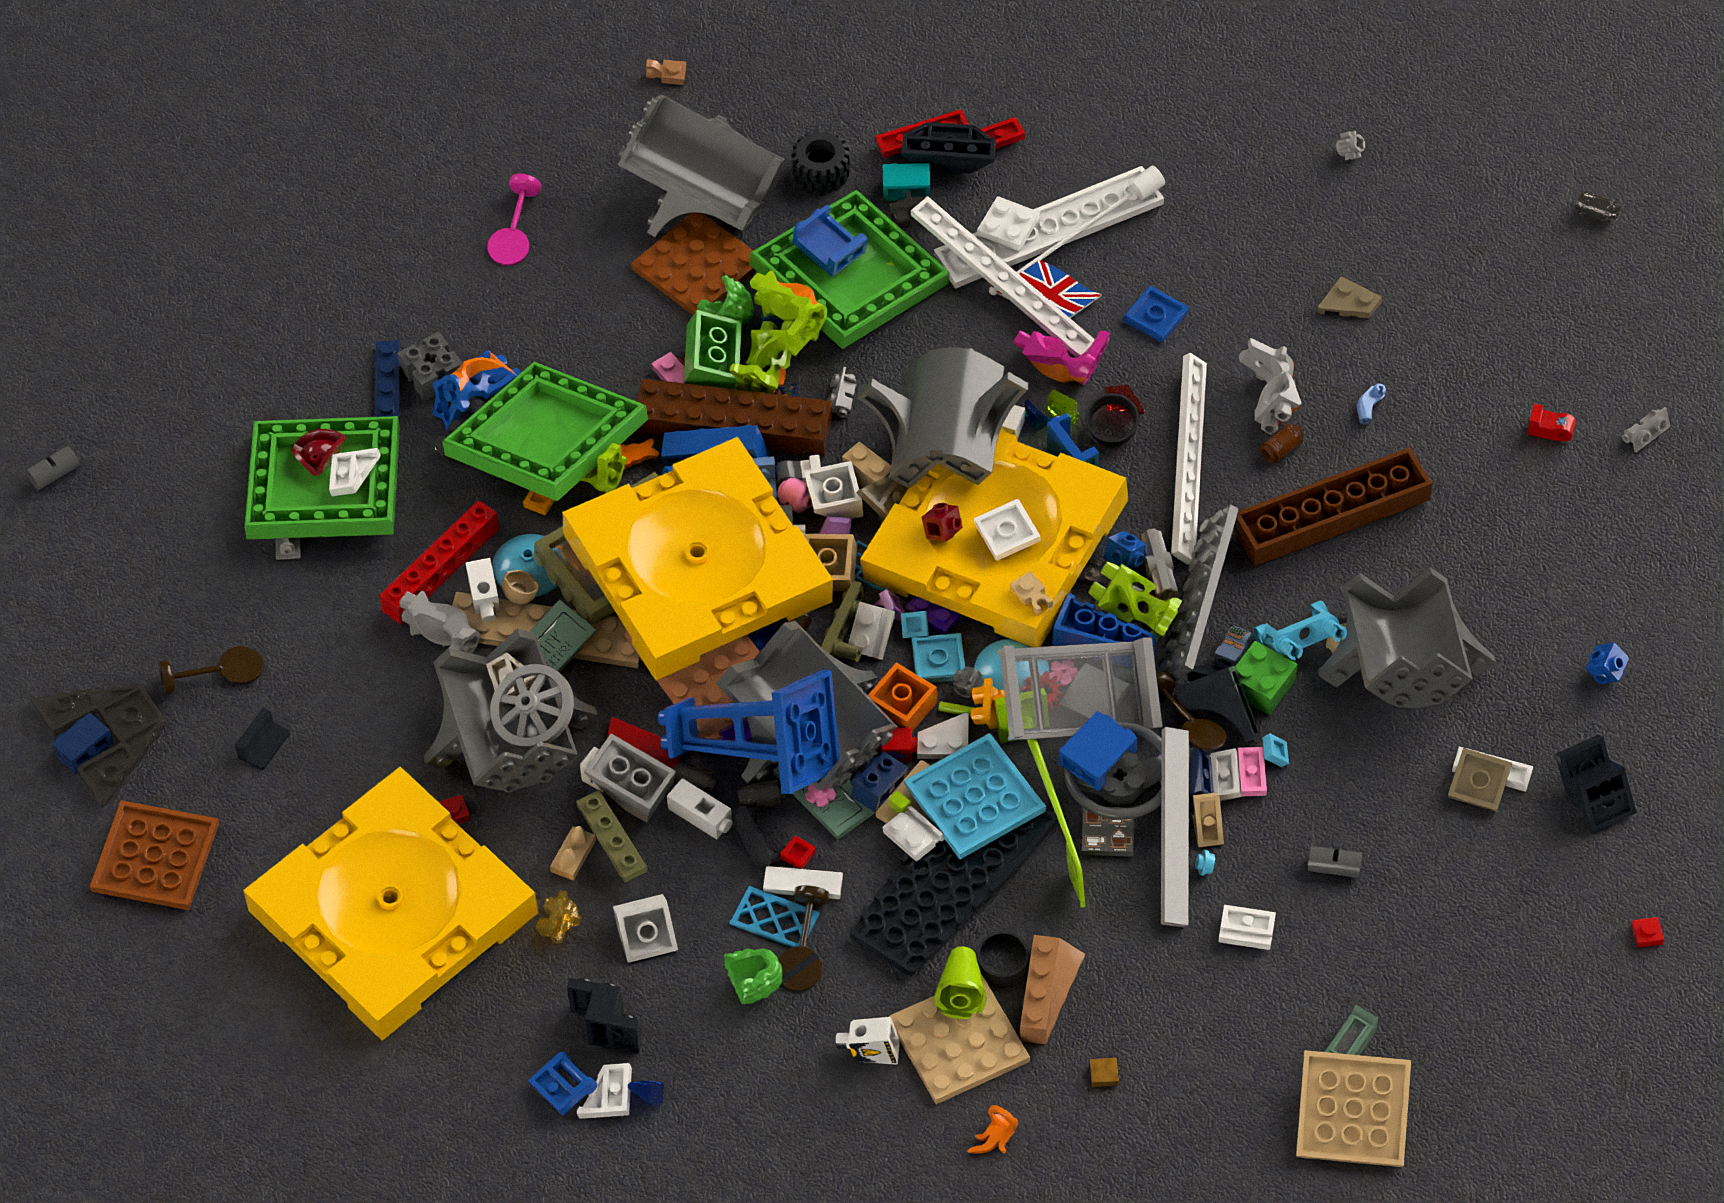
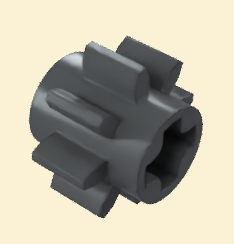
(966, 680)

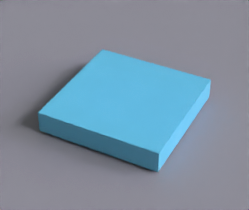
(938, 656)

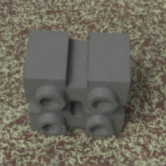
(428, 364)

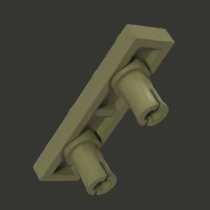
(842, 621)
(611, 836)

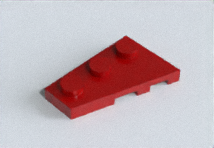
(642, 740)

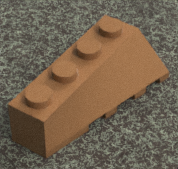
(1049, 978)

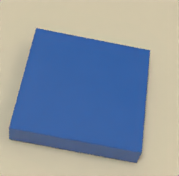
(1156, 314)

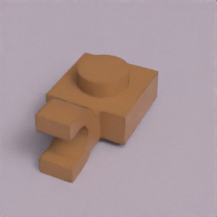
(670, 72)

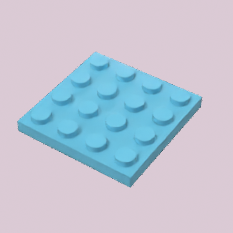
(974, 796)

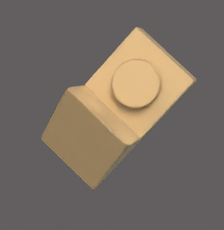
(1208, 819)

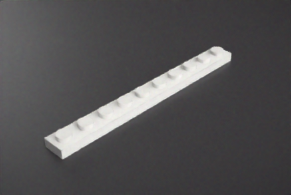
(1002, 276)
(1189, 458)

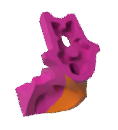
(1052, 359)

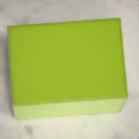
(899, 802)

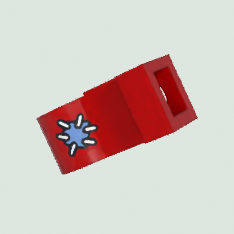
(1551, 424)

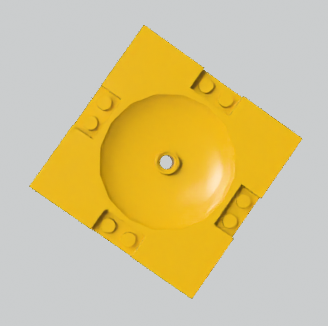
(1063, 497)
(697, 557)
(398, 849)

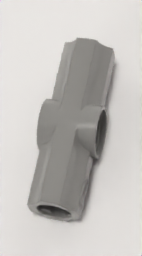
(1159, 564)

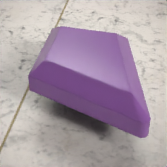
(836, 525)

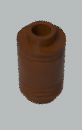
(1281, 443)

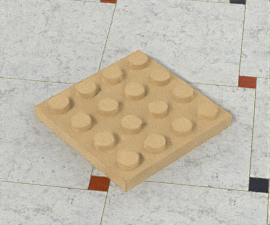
(958, 1052)
(1353, 1108)

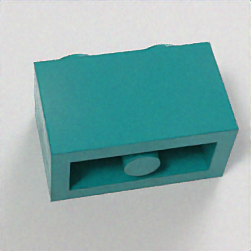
(905, 177)

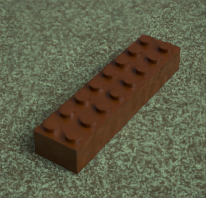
(784, 421)
(1332, 506)

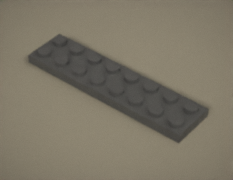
(1198, 593)

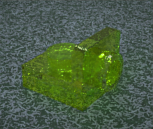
(1061, 404)

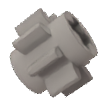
(1350, 145)

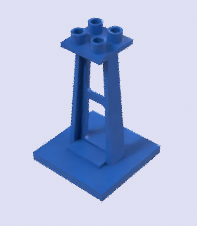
(803, 730)

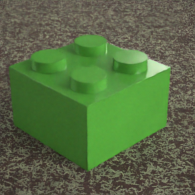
(1265, 676)

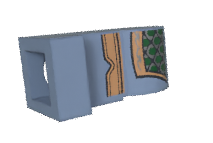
(1233, 647)

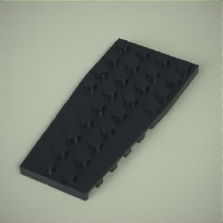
(940, 893)

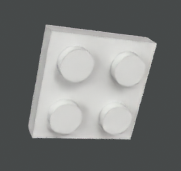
(1008, 223)
(1007, 529)

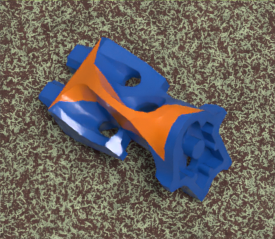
(459, 388)

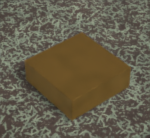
(1104, 1072)

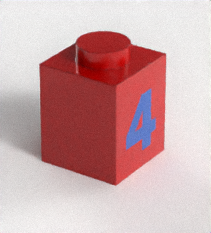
(901, 745)

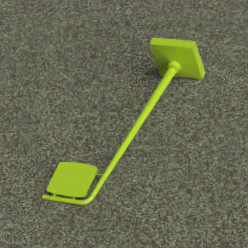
(1073, 862)

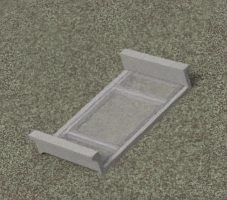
(1060, 687)

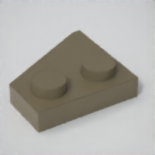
(1350, 300)
(883, 495)

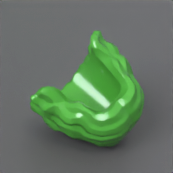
(736, 306)
(753, 973)

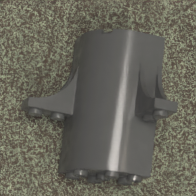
(698, 164)
(945, 413)
(1407, 643)
(789, 658)
(469, 726)

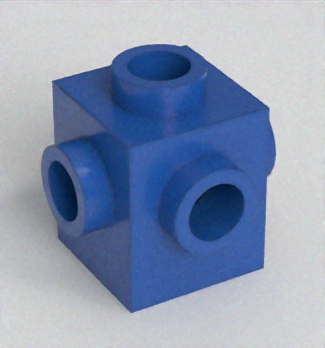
(1125, 549)
(1607, 663)

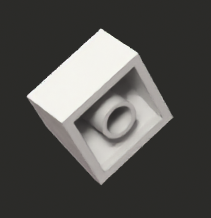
(834, 490)
(645, 928)

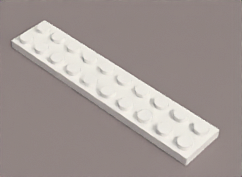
(1057, 222)

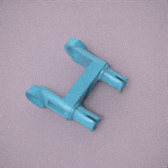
(1287, 640)

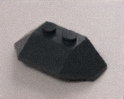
(949, 147)

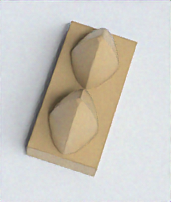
(573, 853)

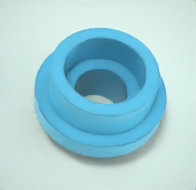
(1205, 862)

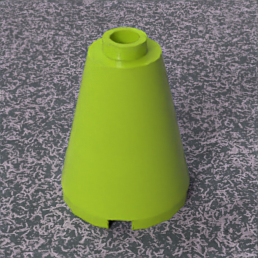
(961, 986)

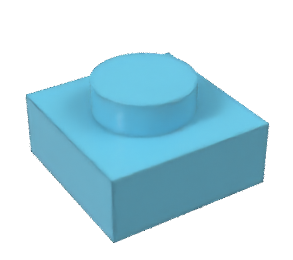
(914, 624)
(1275, 750)

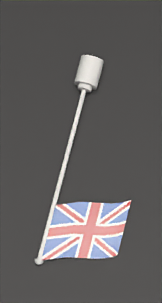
(1058, 286)

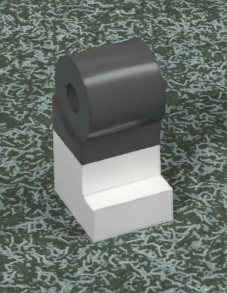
(796, 469)

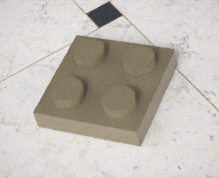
(1480, 779)

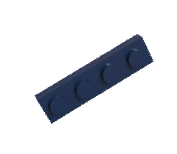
(387, 379)

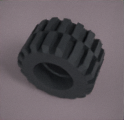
(820, 175)

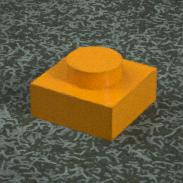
(537, 503)

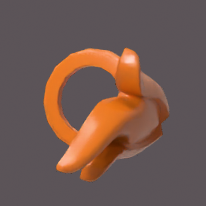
(998, 1132)

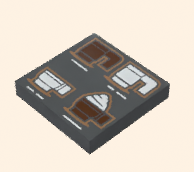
(1107, 836)

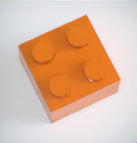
(904, 696)

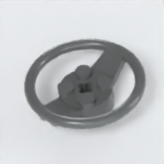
(1135, 775)

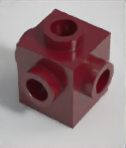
(942, 522)

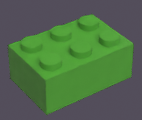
(711, 350)

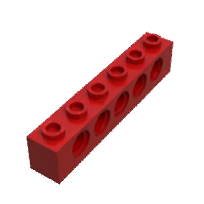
(442, 558)

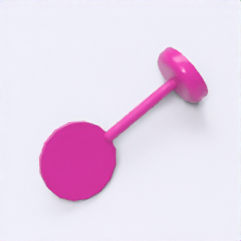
(510, 244)

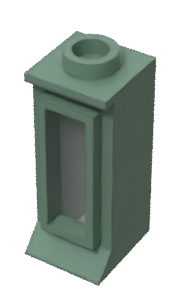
(1354, 1033)

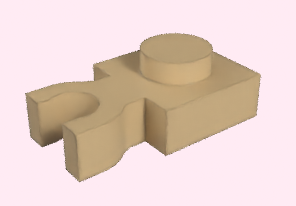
(1031, 590)

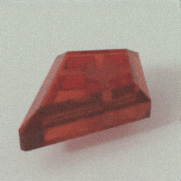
(1126, 391)

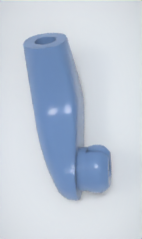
(1367, 400)

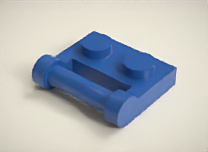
(556, 1088)

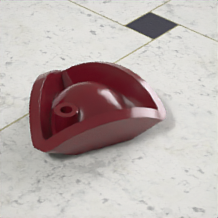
(316, 449)

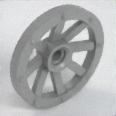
(535, 706)

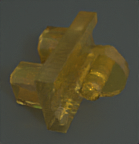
(562, 916)

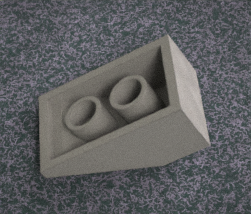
(630, 777)

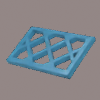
(769, 900)

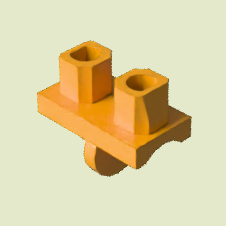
(986, 695)

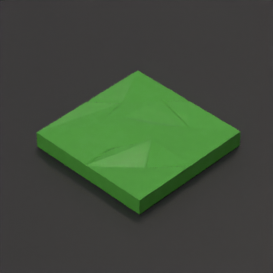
(868, 288)
(544, 430)
(293, 503)

